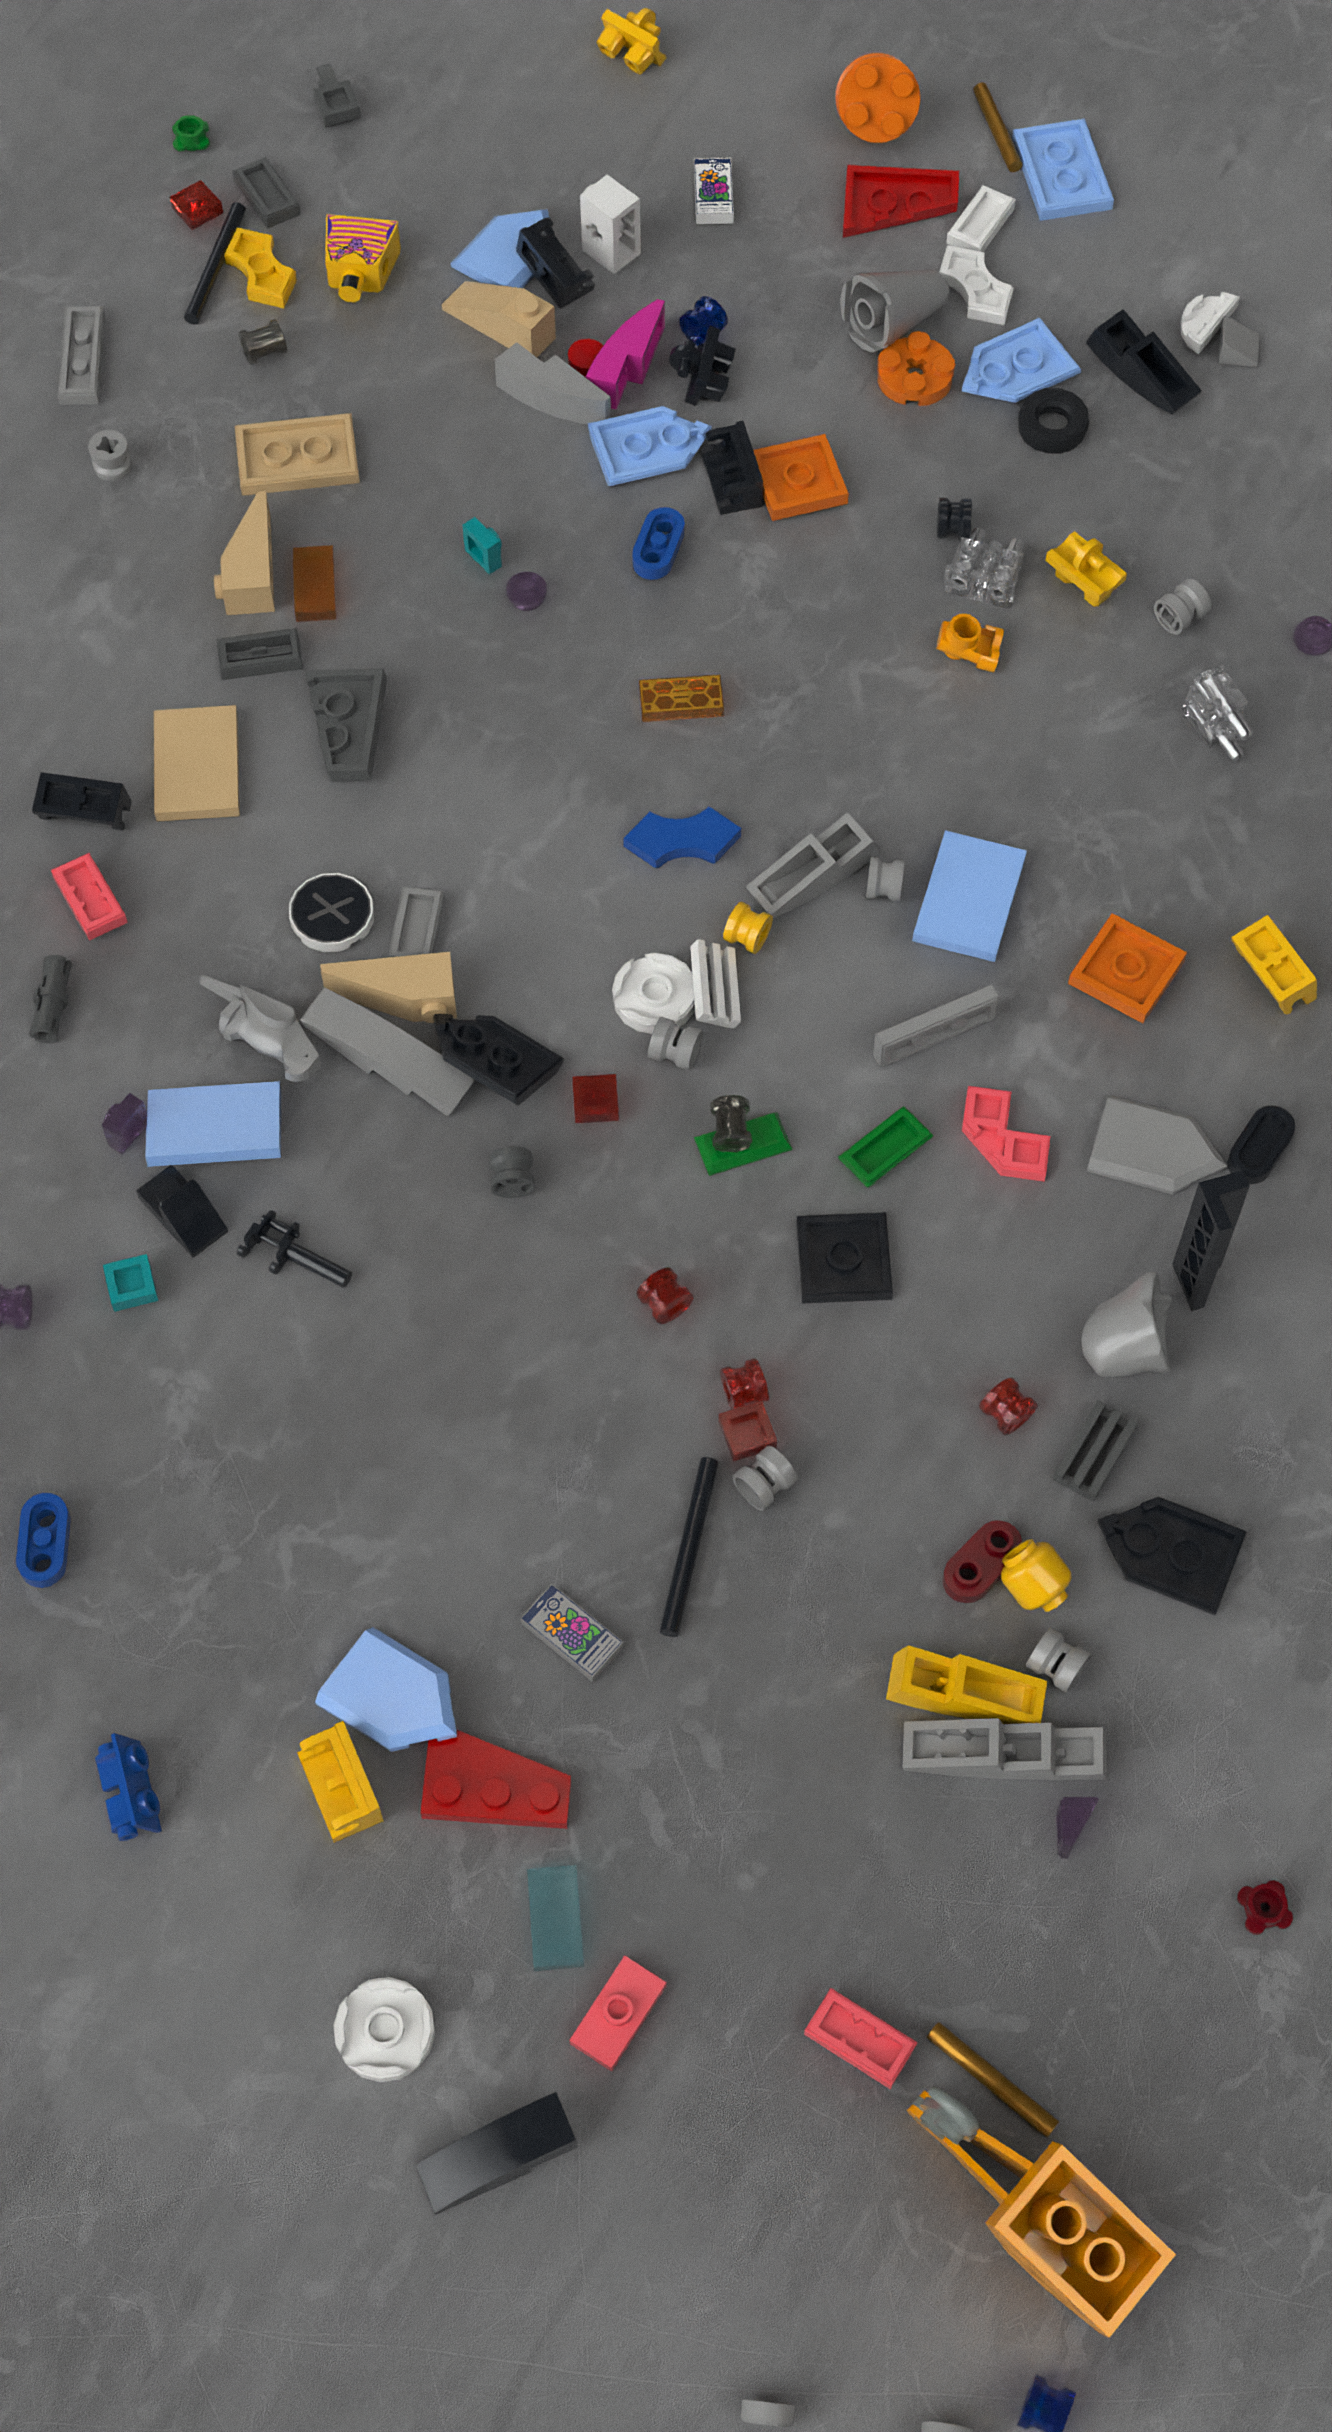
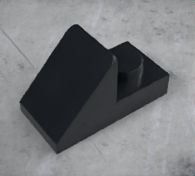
(183, 1210)

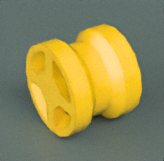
(747, 927)

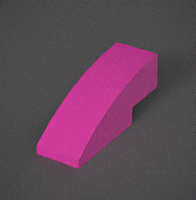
(628, 352)

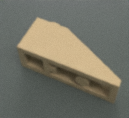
(505, 314)
(247, 563)
(400, 986)

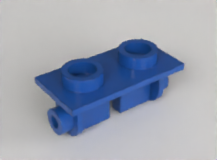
(125, 1766)

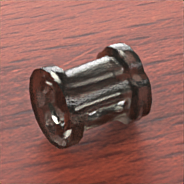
(262, 341)
(731, 1123)

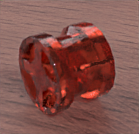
(664, 1295)
(744, 1384)
(1008, 1406)

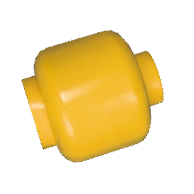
(1036, 1575)

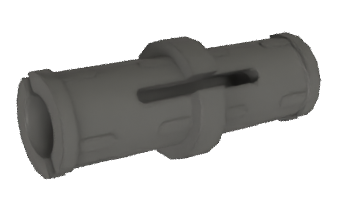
(50, 999)

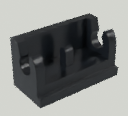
(552, 263)
(733, 469)
(81, 799)

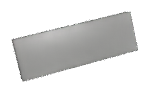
(81, 355)
(935, 1026)

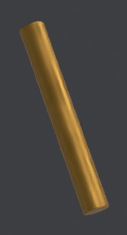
(997, 127)
(992, 2079)

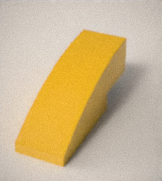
(964, 1687)

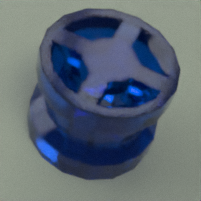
(705, 313)
(1045, 2407)

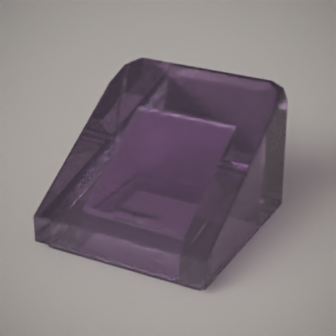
(1071, 1820)

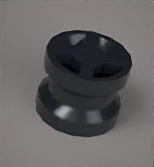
(954, 518)

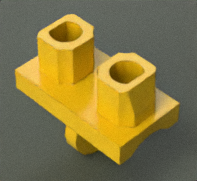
(636, 33)
(1086, 567)

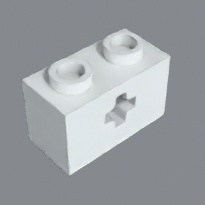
(610, 223)

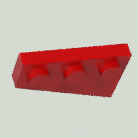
(896, 196)
(491, 1785)

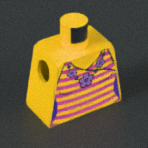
(360, 254)

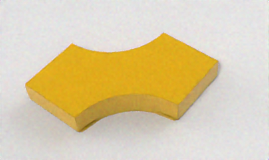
(267, 278)

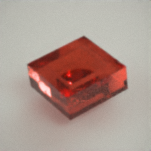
(196, 204)
(595, 1098)
(747, 1430)

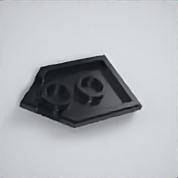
(496, 1055)
(1174, 1551)

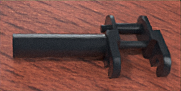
(291, 1251)

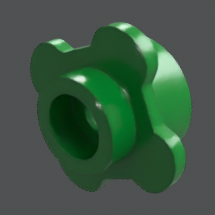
(190, 134)

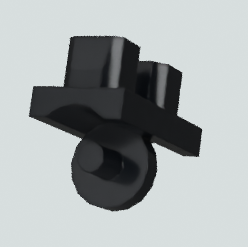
(699, 363)

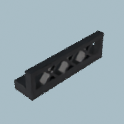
(1208, 1234)

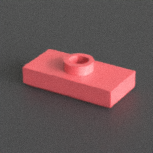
(89, 896)
(618, 2013)
(860, 2038)

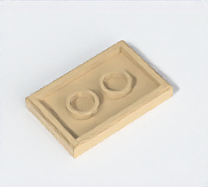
(296, 454)
(196, 763)

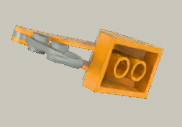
(1056, 2220)

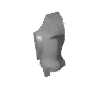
(266, 1027)

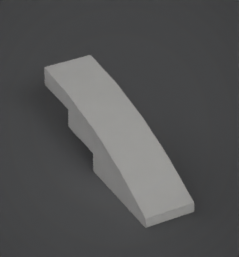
(386, 1049)
(1004, 1750)

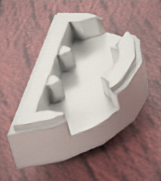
(1205, 317)

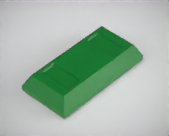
(767, 1141)
(885, 1146)

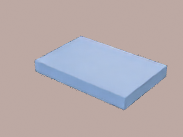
(1062, 169)
(969, 896)
(213, 1124)

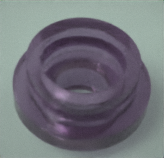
(526, 598)

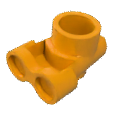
(968, 641)

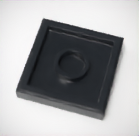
(844, 1258)

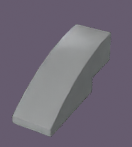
(550, 386)
(813, 867)

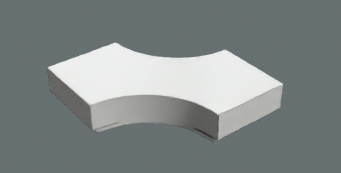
(984, 295)

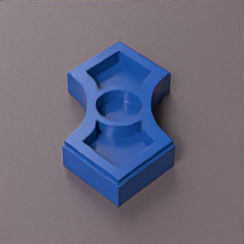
(665, 839)

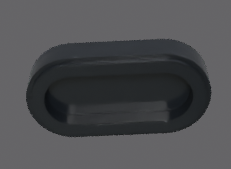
(1262, 1143)

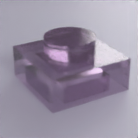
(124, 1122)

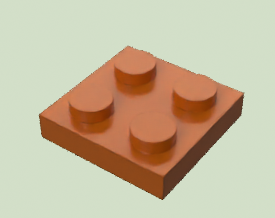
(800, 477)
(1127, 968)

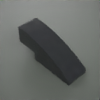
(1143, 363)
(497, 2153)

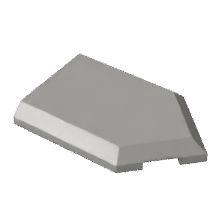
(1152, 1147)

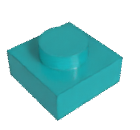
(482, 545)
(130, 1282)

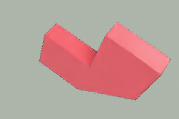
(1008, 1151)

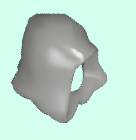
(1127, 1332)

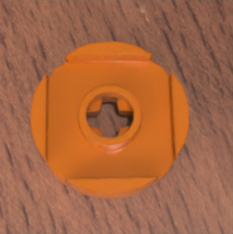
(921, 353)

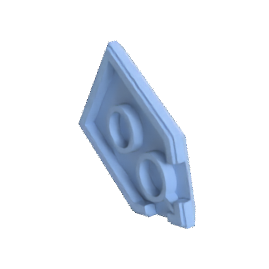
(493, 254)
(1019, 364)
(645, 444)
(389, 1694)

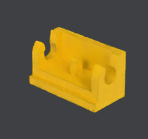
(1276, 963)
(339, 1782)

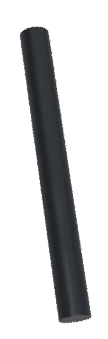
(214, 264)
(689, 1547)

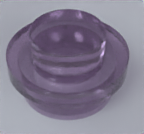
(1313, 635)

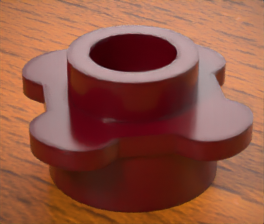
(1272, 1894)

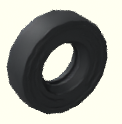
(1053, 440)

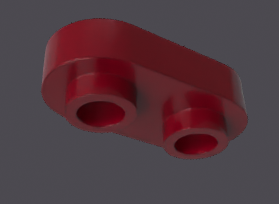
(982, 1558)

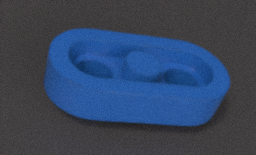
(656, 546)
(43, 1543)

